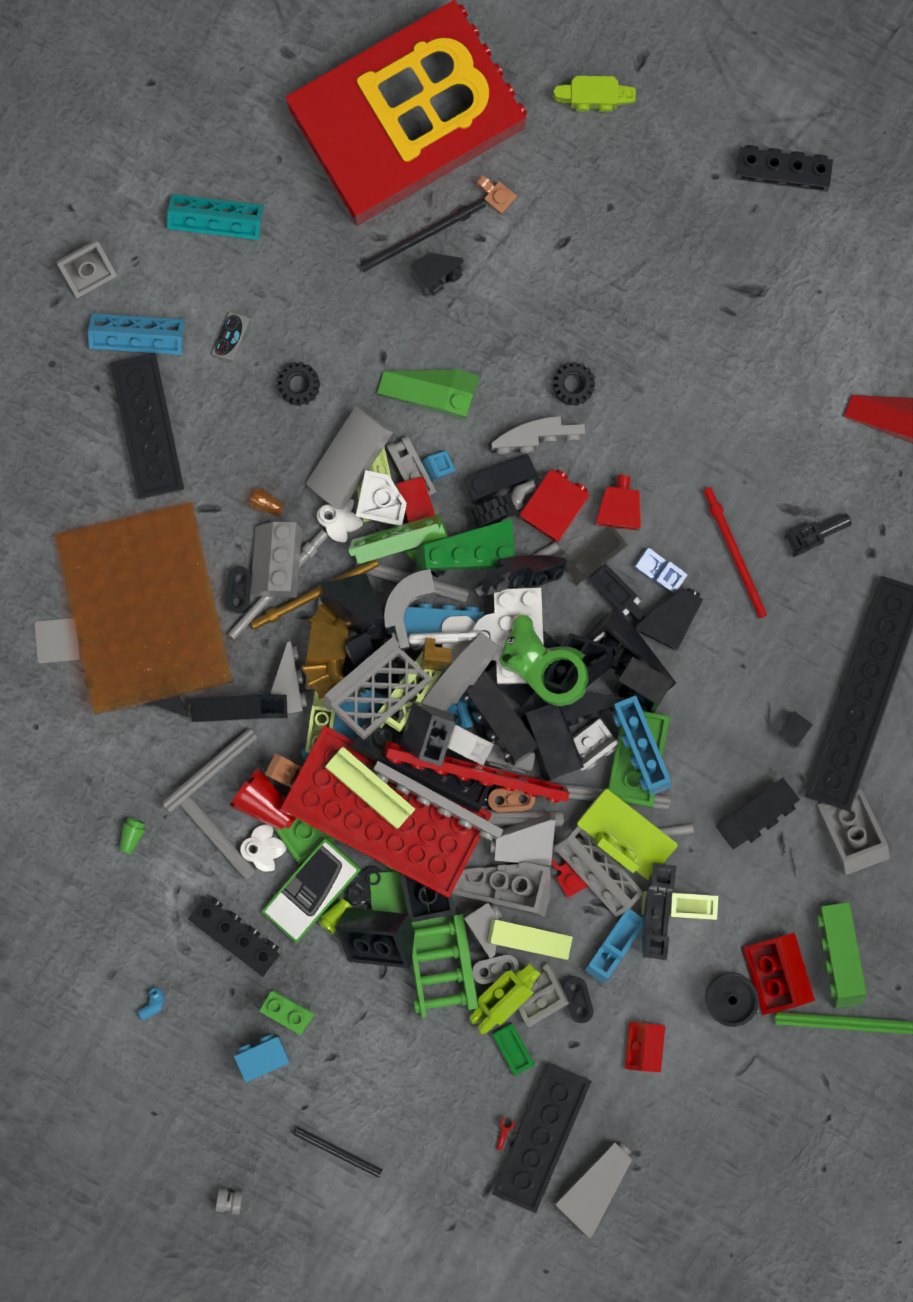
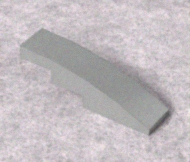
(462, 673)

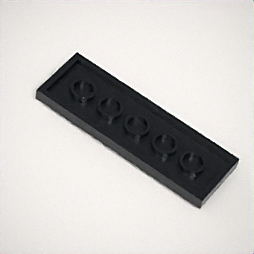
(147, 426)
(465, 792)
(542, 1137)

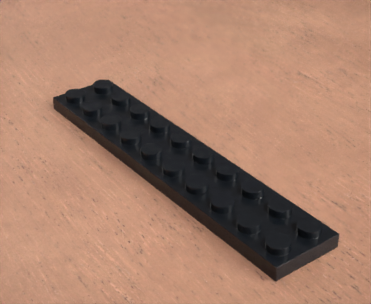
(864, 696)

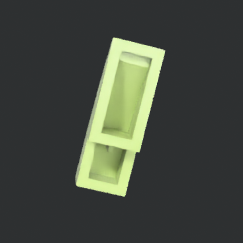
(690, 906)

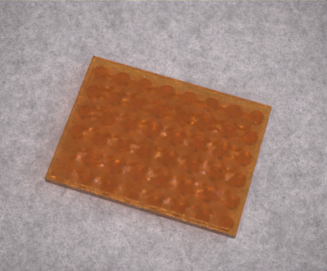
(143, 608)

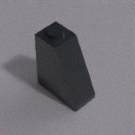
(354, 603)
(672, 619)

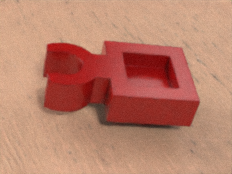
(569, 879)

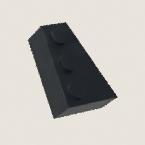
(564, 674)
(758, 814)

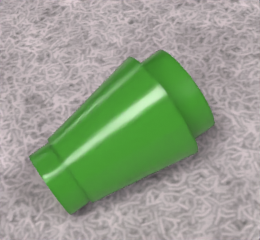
(131, 834)

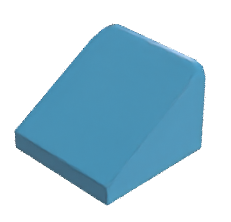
(438, 465)

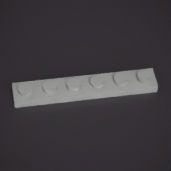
(445, 807)

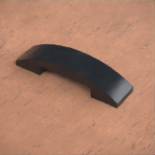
(657, 910)

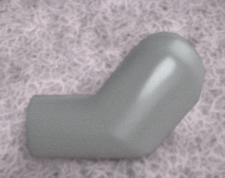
(520, 491)

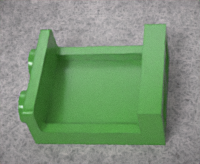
(287, 1012)

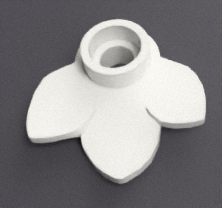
(341, 523)
(266, 848)

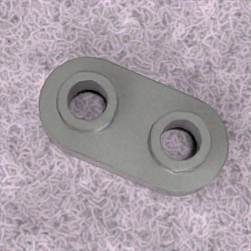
(494, 968)

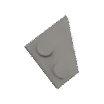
(546, 1000)

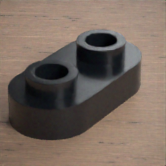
(238, 590)
(578, 999)

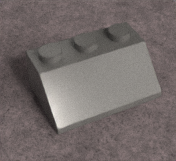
(276, 559)

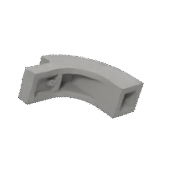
(408, 590)

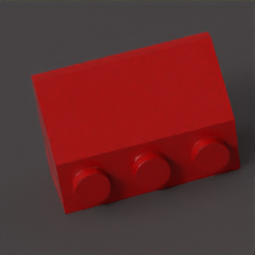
(778, 973)

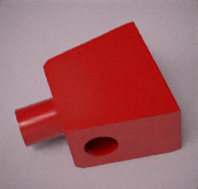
(620, 506)

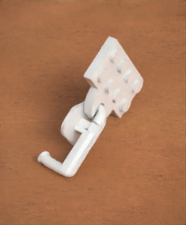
(461, 631)

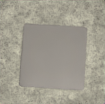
(56, 640)

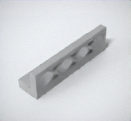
(596, 873)

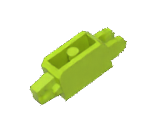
(594, 93)
(504, 998)

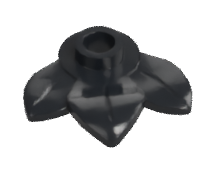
(360, 886)

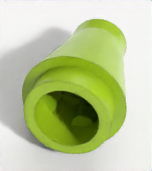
(333, 915)

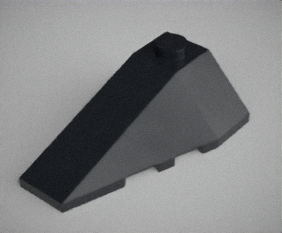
(626, 642)

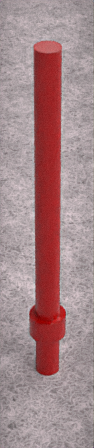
(716, 510)

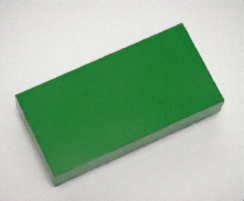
(513, 1049)

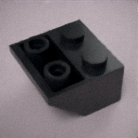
(435, 271)
(428, 733)

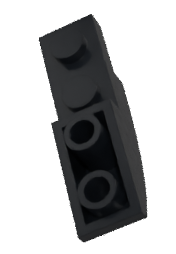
(524, 570)

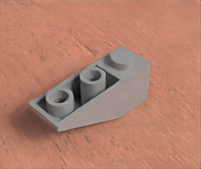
(288, 681)

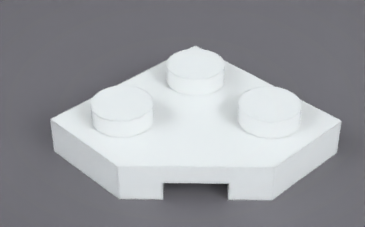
(380, 499)

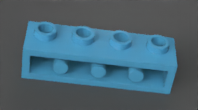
(643, 746)

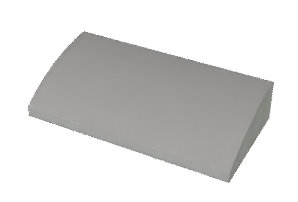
(348, 458)

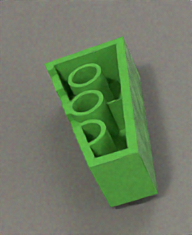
(842, 954)

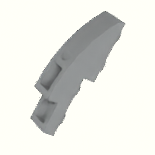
(527, 435)

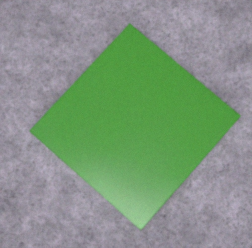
(389, 897)

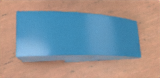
(615, 946)

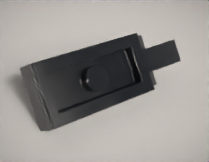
(617, 592)

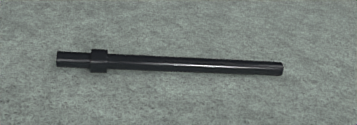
(463, 213)

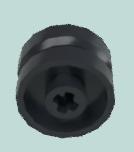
(743, 1007)

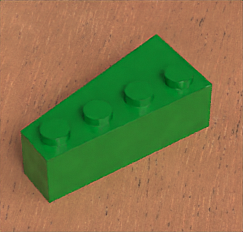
(469, 550)

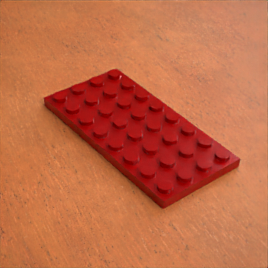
(423, 848)

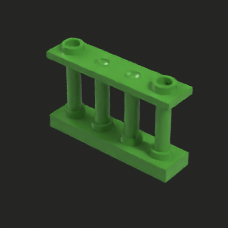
(463, 974)

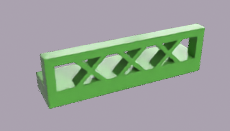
(398, 539)

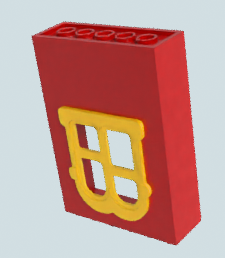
(361, 136)

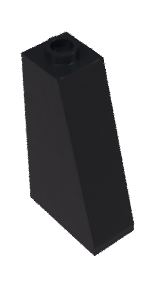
(239, 708)

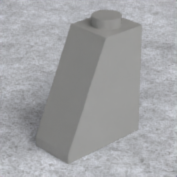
(526, 841)

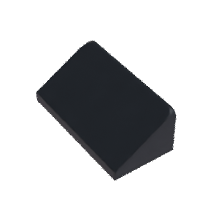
(359, 649)

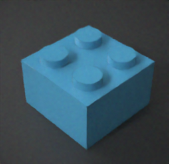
(262, 1058)

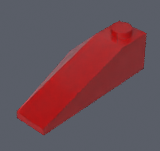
(884, 414)

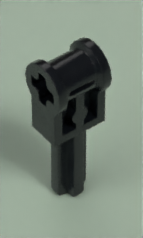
(812, 536)

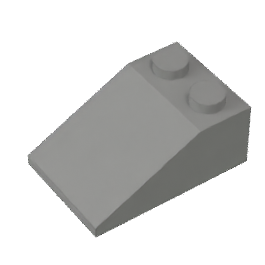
(855, 835)

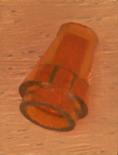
(265, 502)

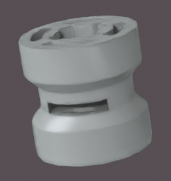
(229, 1201)

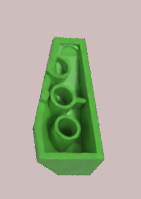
(437, 390)

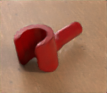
(504, 1131)

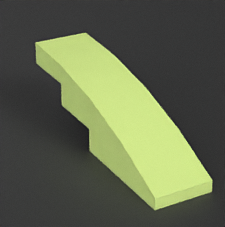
(529, 939)

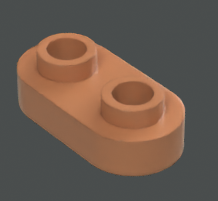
(511, 801)

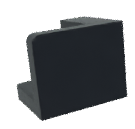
(795, 729)

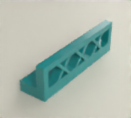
(214, 220)

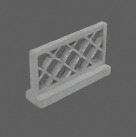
(359, 678)

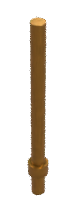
(274, 614)

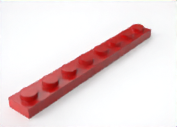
(485, 774)

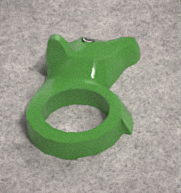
(529, 659)

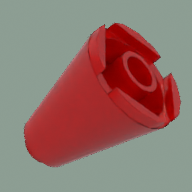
(262, 801)

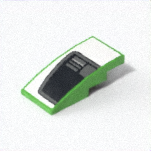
(311, 890)

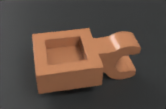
(498, 196)

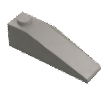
(515, 887)

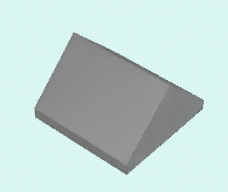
(86, 268)

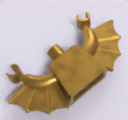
(326, 651)

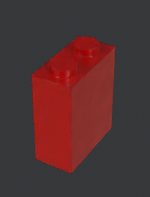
(555, 505)

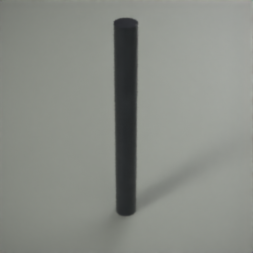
(338, 1152)

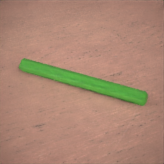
(844, 1023)

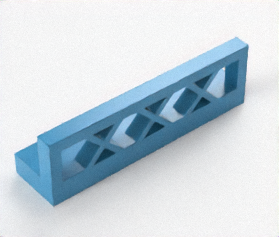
(136, 337)

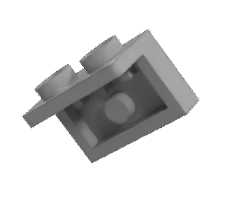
(593, 743)

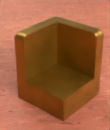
(435, 657)

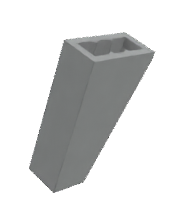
(592, 1192)

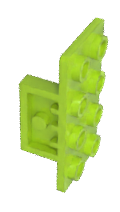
(626, 834)

